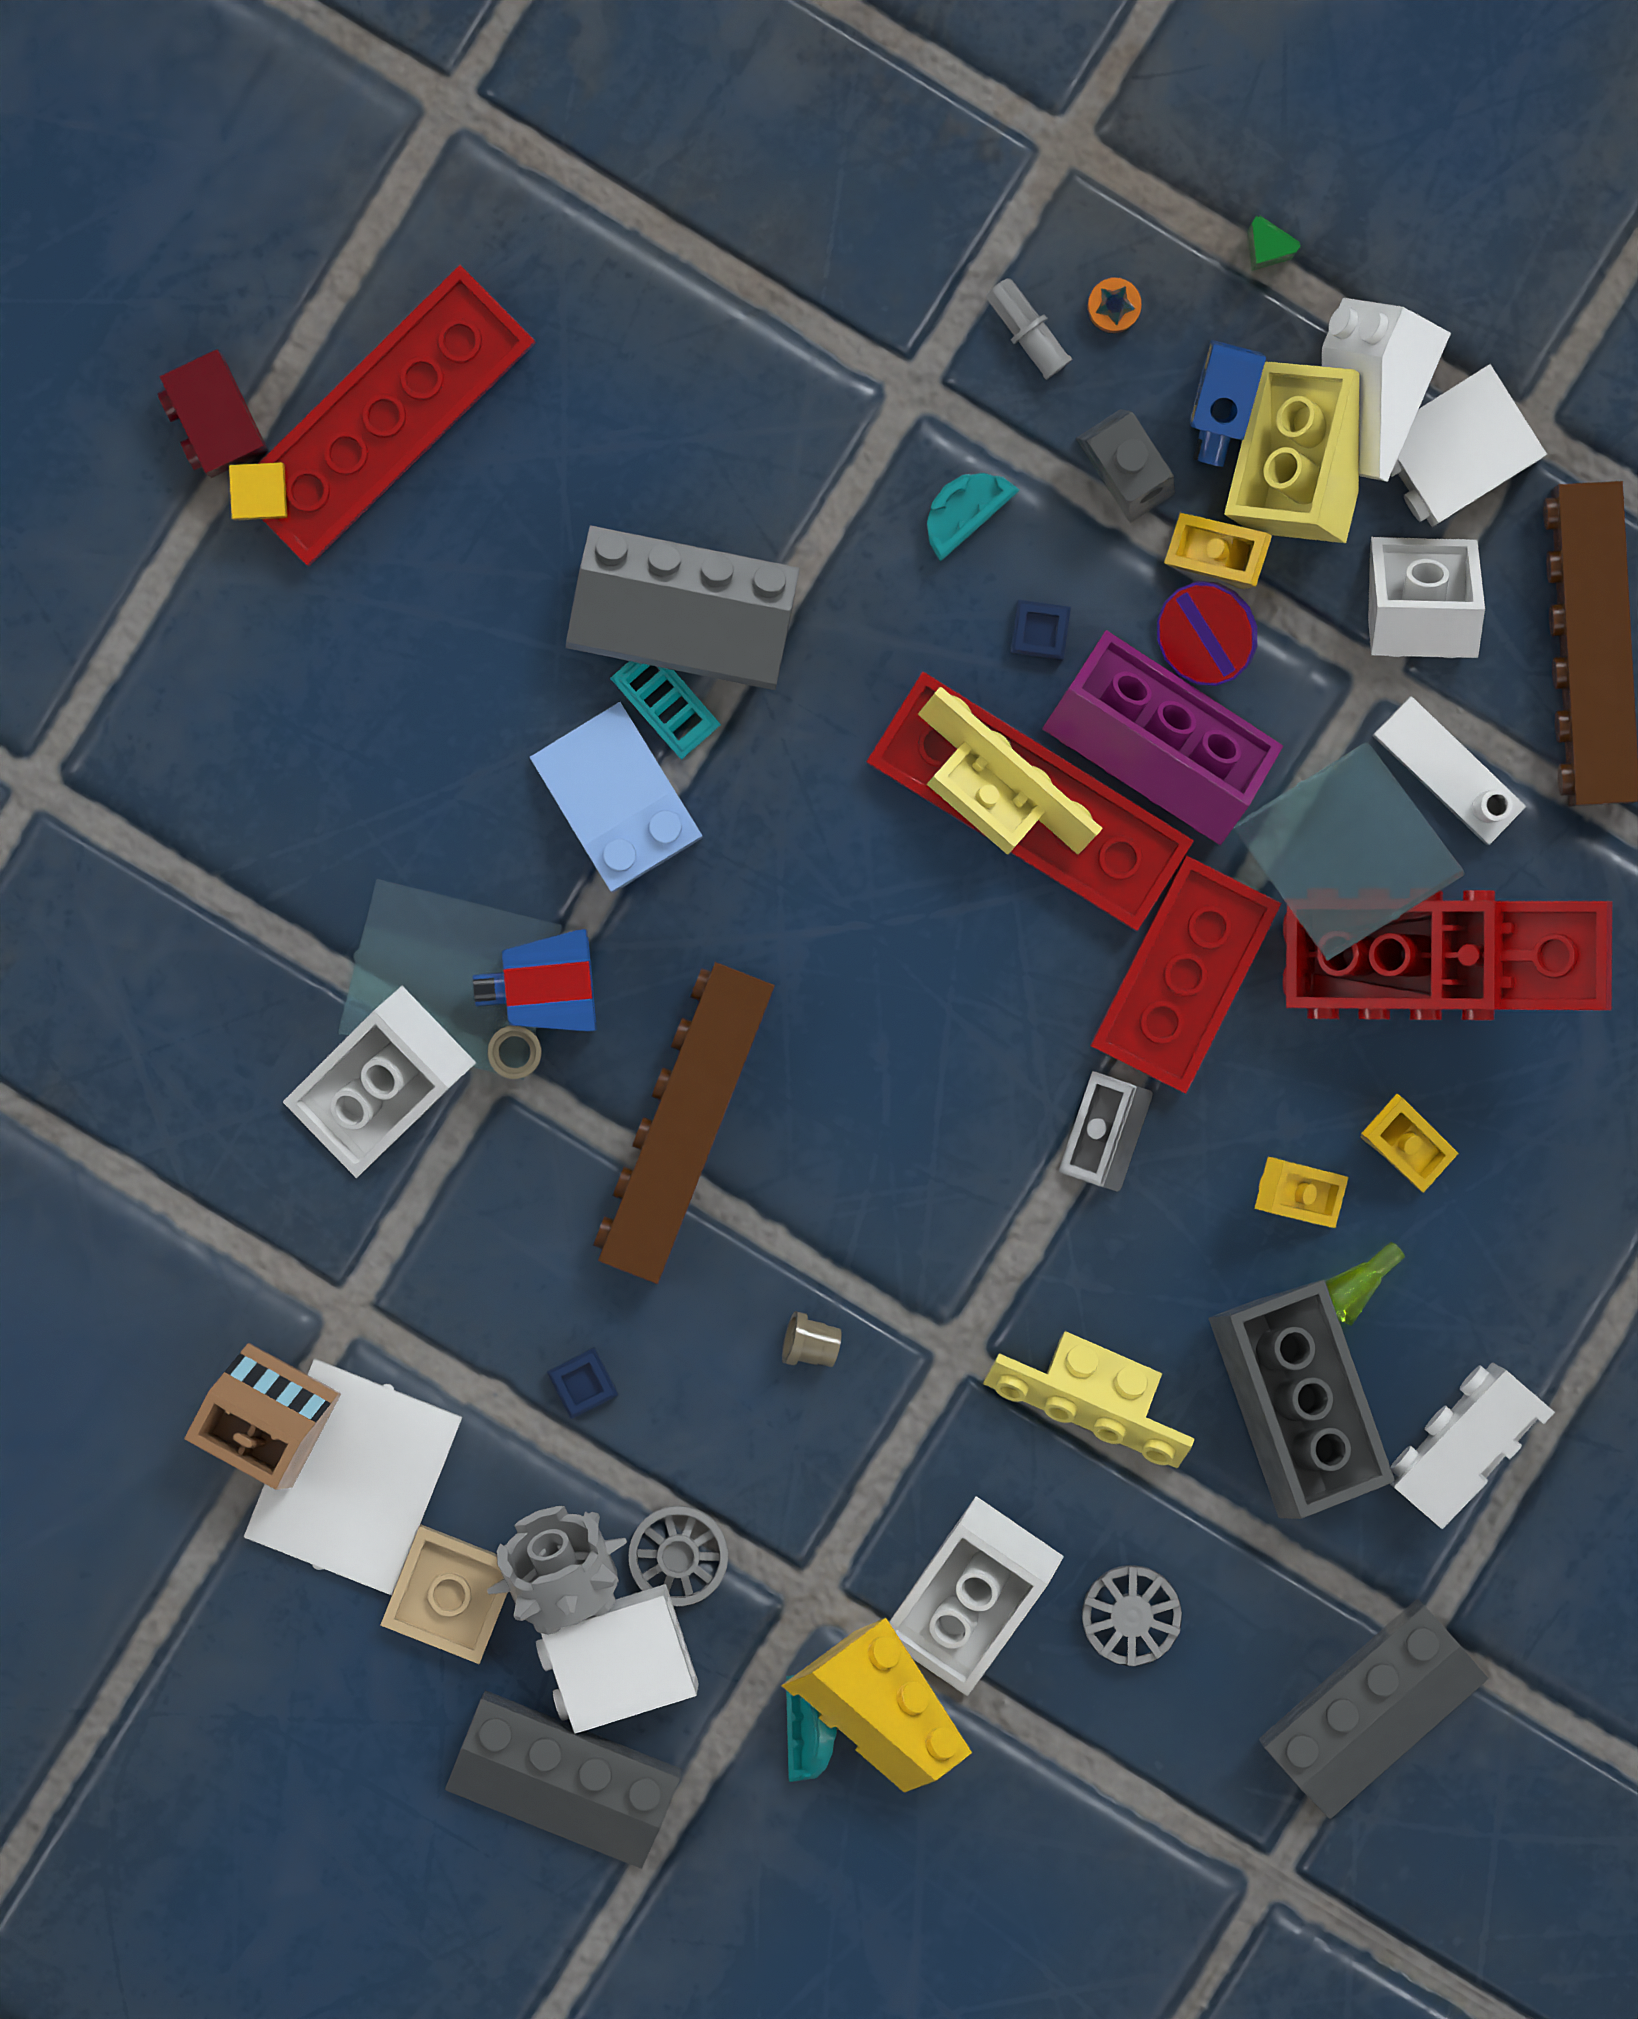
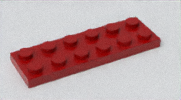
(392, 410)
(1116, 871)

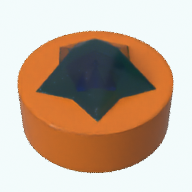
(1114, 305)

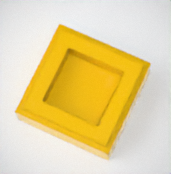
(258, 491)

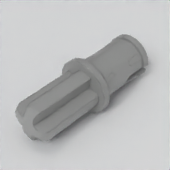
(1028, 328)

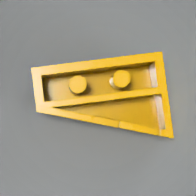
(883, 1705)

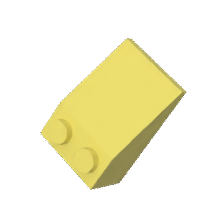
(1300, 454)

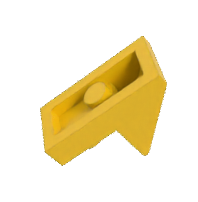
(1218, 550)
(1409, 1143)
(1301, 1192)

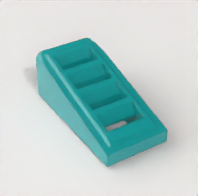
(696, 735)

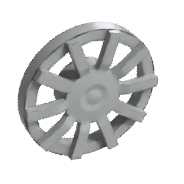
(679, 1553)
(1131, 1615)

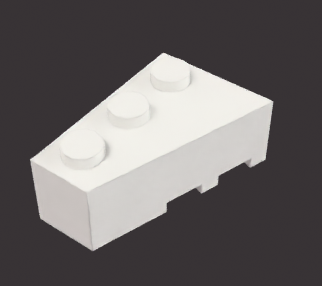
(1467, 1443)

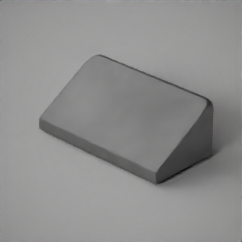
(1106, 1131)

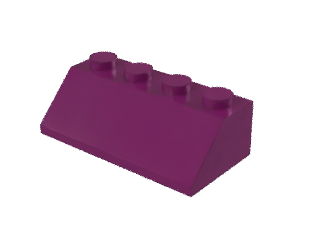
(1163, 738)

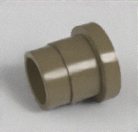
(498, 1063)
(810, 1341)

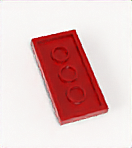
(1185, 974)

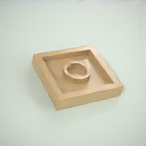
(446, 1596)

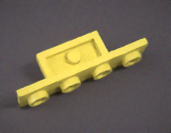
(996, 785)
(1097, 1393)

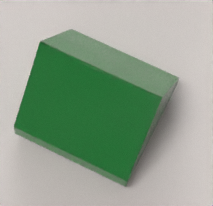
(1269, 244)

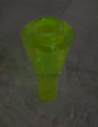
(1355, 1287)

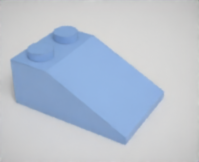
(616, 797)

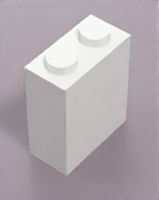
(1464, 447)
(620, 1661)

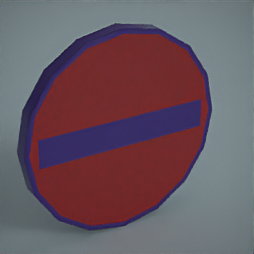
(1207, 633)

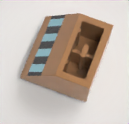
(263, 1417)

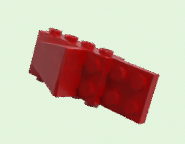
(1460, 957)

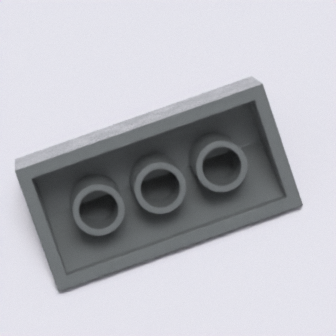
(682, 607)
(1301, 1400)
(1373, 1708)
(563, 1779)

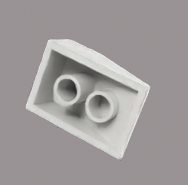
(1395, 364)
(379, 1081)
(973, 1595)

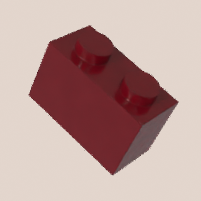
(212, 414)

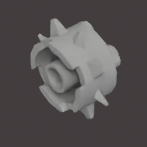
(558, 1569)

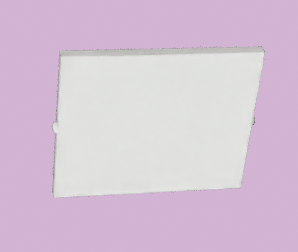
(361, 1484)

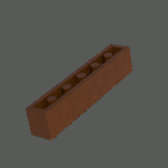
(1594, 643)
(685, 1123)

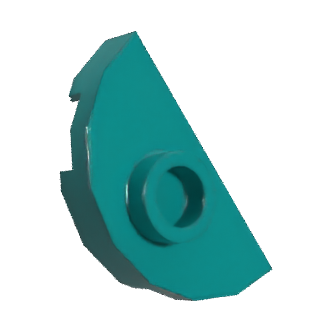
(963, 508)
(808, 1739)

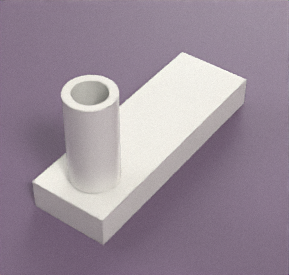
(1449, 770)

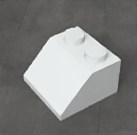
(1425, 597)

